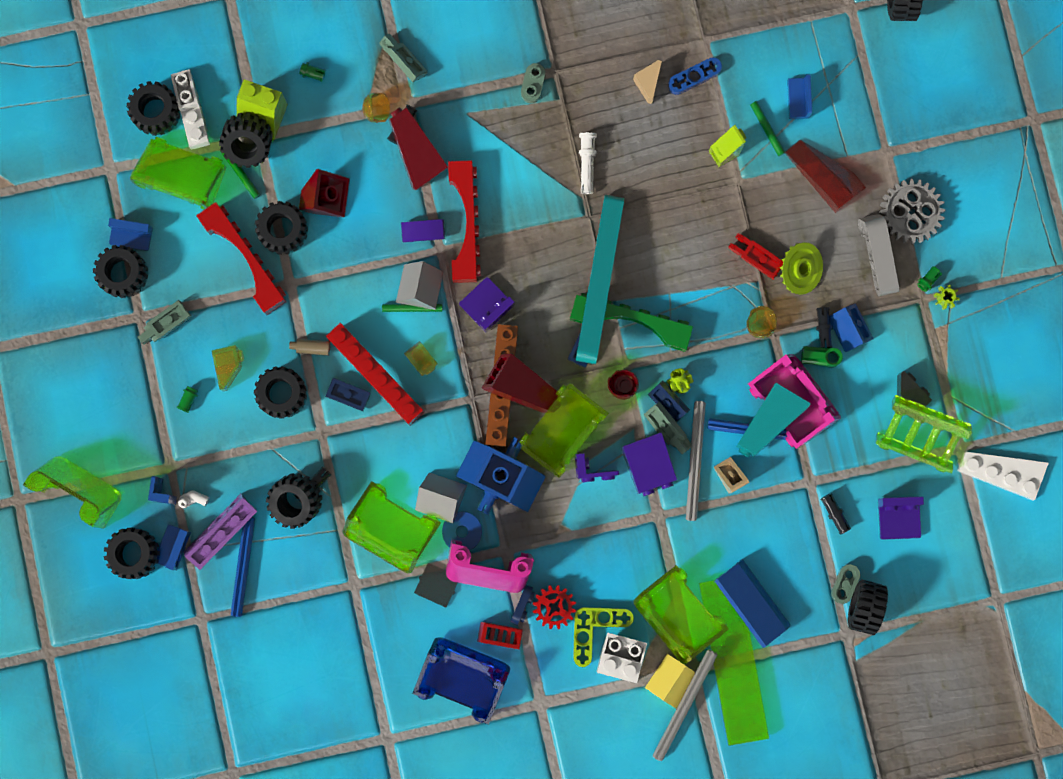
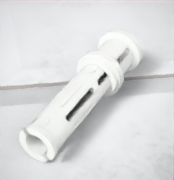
(587, 157)

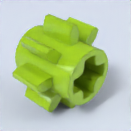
(944, 303)
(680, 381)

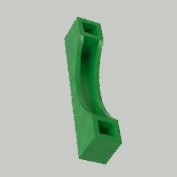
(672, 333)

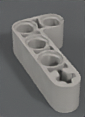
(880, 254)

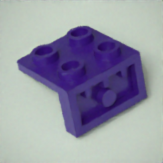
(486, 304)
(582, 465)
(900, 517)

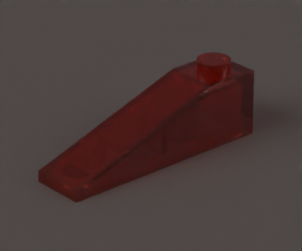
(829, 178)

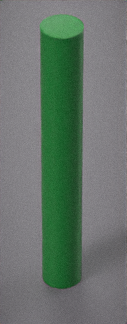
(767, 128)
(245, 180)
(408, 308)

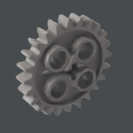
(924, 198)

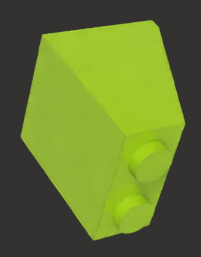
(263, 102)

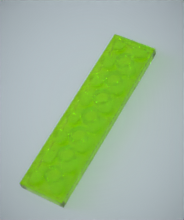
(735, 672)

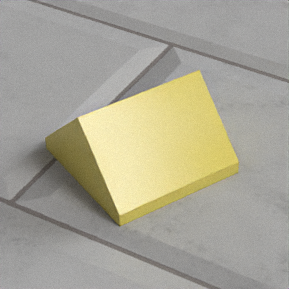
(670, 681)

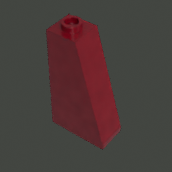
(416, 150)
(519, 384)

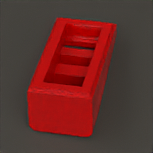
(483, 630)

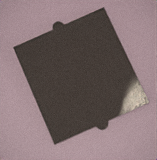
(435, 585)

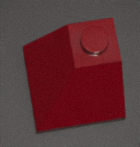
(325, 194)

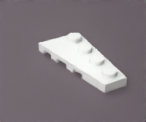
(1010, 474)

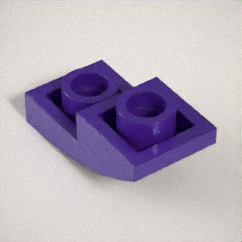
(423, 230)

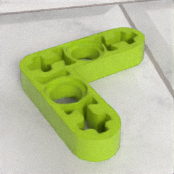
(593, 621)

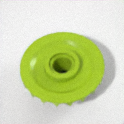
(802, 268)

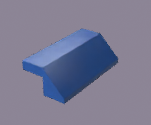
(752, 603)

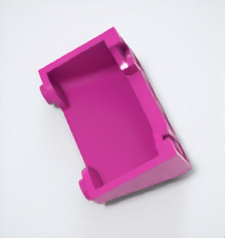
(795, 377)
(462, 571)

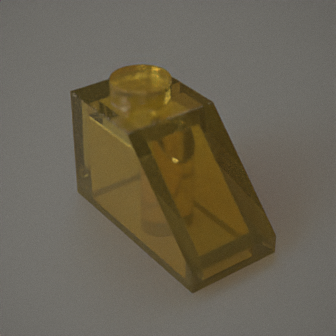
(227, 365)

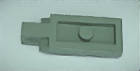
(403, 58)
(165, 322)
(665, 424)

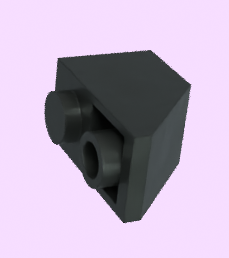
(908, 389)

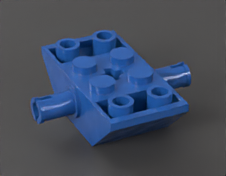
(520, 483)

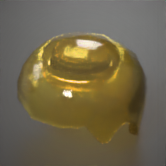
(376, 107)
(762, 322)

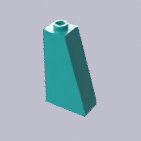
(772, 418)

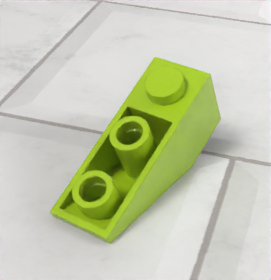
(728, 146)

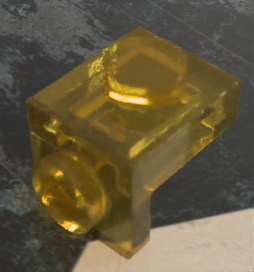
(421, 359)

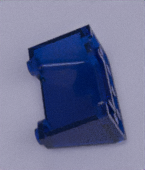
(462, 677)

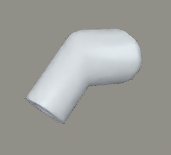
(192, 497)

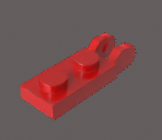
(758, 256)

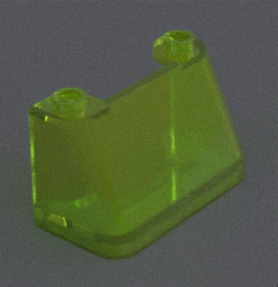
(178, 173)
(562, 429)
(98, 496)
(389, 529)
(679, 616)

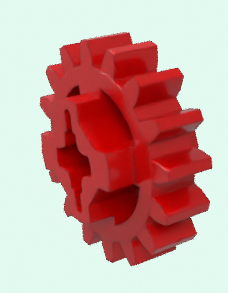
(561, 595)

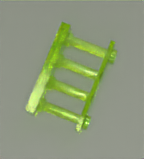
(923, 414)

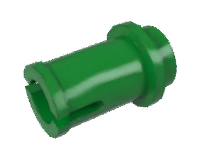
(312, 72)
(929, 279)
(187, 399)

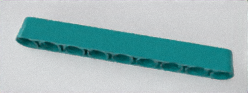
(600, 279)

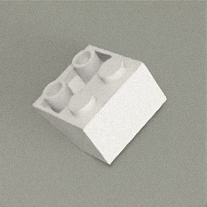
(621, 657)

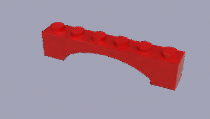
(461, 176)
(267, 294)
(375, 374)

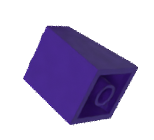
(649, 464)

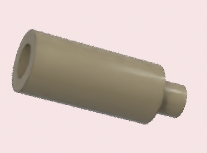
(308, 346)

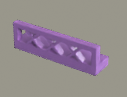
(219, 532)

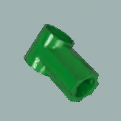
(819, 357)

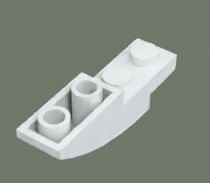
(190, 109)

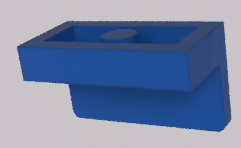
(799, 97)
(130, 234)
(850, 327)
(156, 490)
(173, 547)

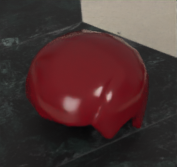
(623, 384)

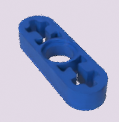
(709, 75)

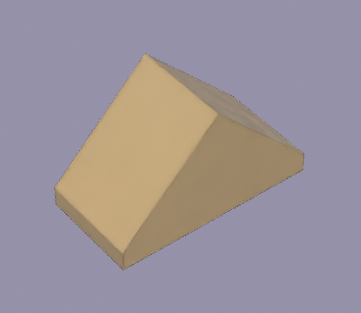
(647, 80)
(731, 475)

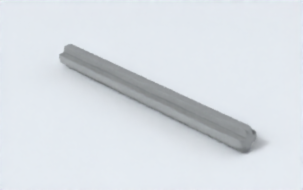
(695, 461)
(685, 705)

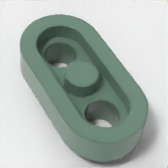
(533, 82)
(845, 584)

